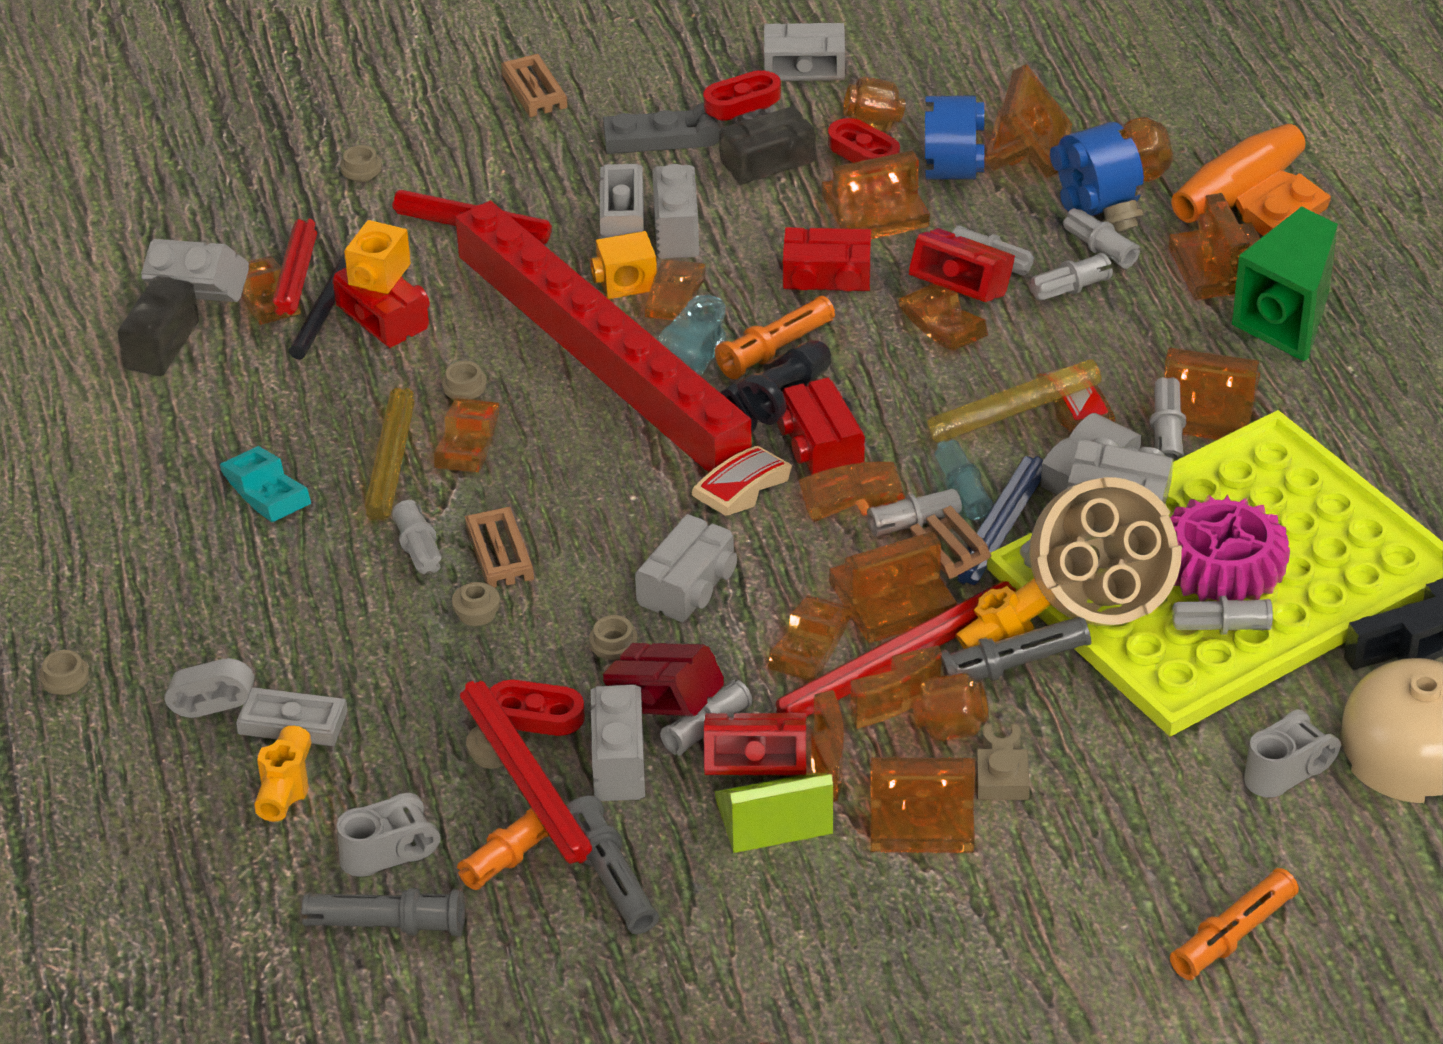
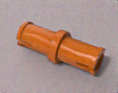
(501, 851)

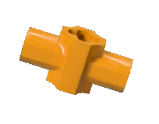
(1004, 614)
(282, 773)

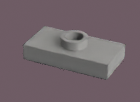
(272, 710)

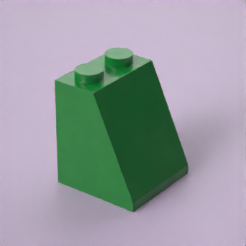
(1286, 282)

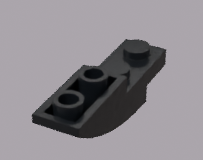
(1399, 633)

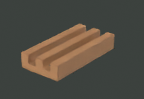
(540, 100)
(969, 536)
(505, 570)

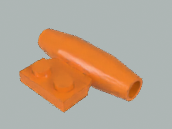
(1254, 181)

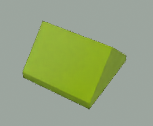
(777, 811)

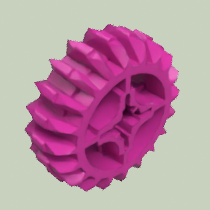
(1229, 549)

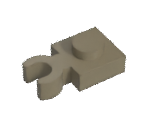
(1002, 766)

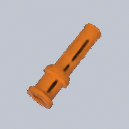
(761, 343)

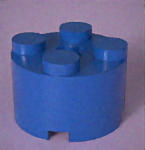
(952, 137)
(1097, 168)

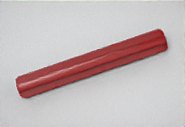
(445, 210)
(294, 267)

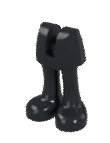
(762, 395)

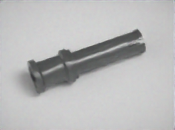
(990, 665)
(635, 905)
(408, 911)

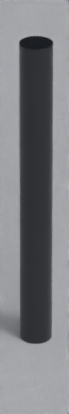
(316, 317)

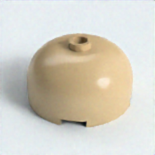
(1108, 546)
(1397, 729)

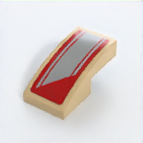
(737, 481)

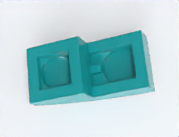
(263, 485)

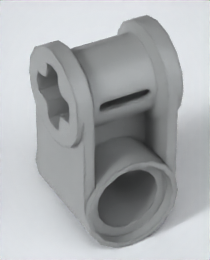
(1288, 755)
(382, 835)

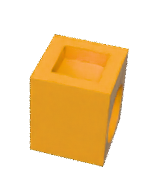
(377, 256)
(624, 264)

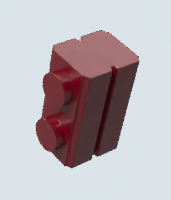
(671, 676)

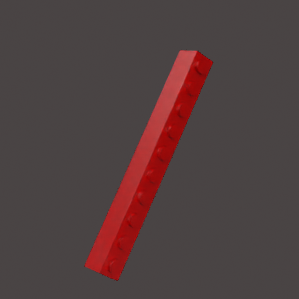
(602, 337)

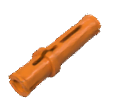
(1197, 954)

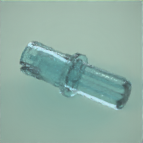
(964, 479)

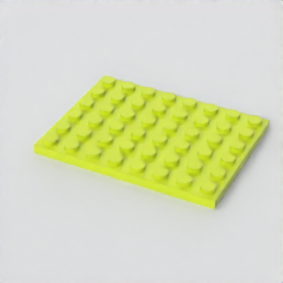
(1346, 561)

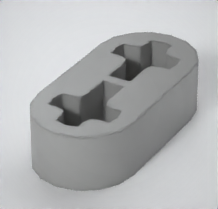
(209, 688)

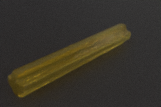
(1014, 400)
(389, 454)

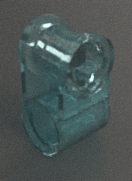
(696, 332)

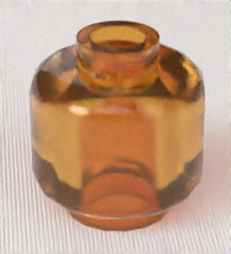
(874, 103)
(1152, 144)
(951, 707)

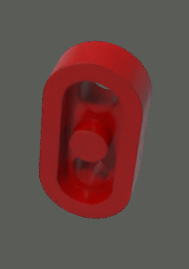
(742, 94)
(859, 140)
(540, 706)

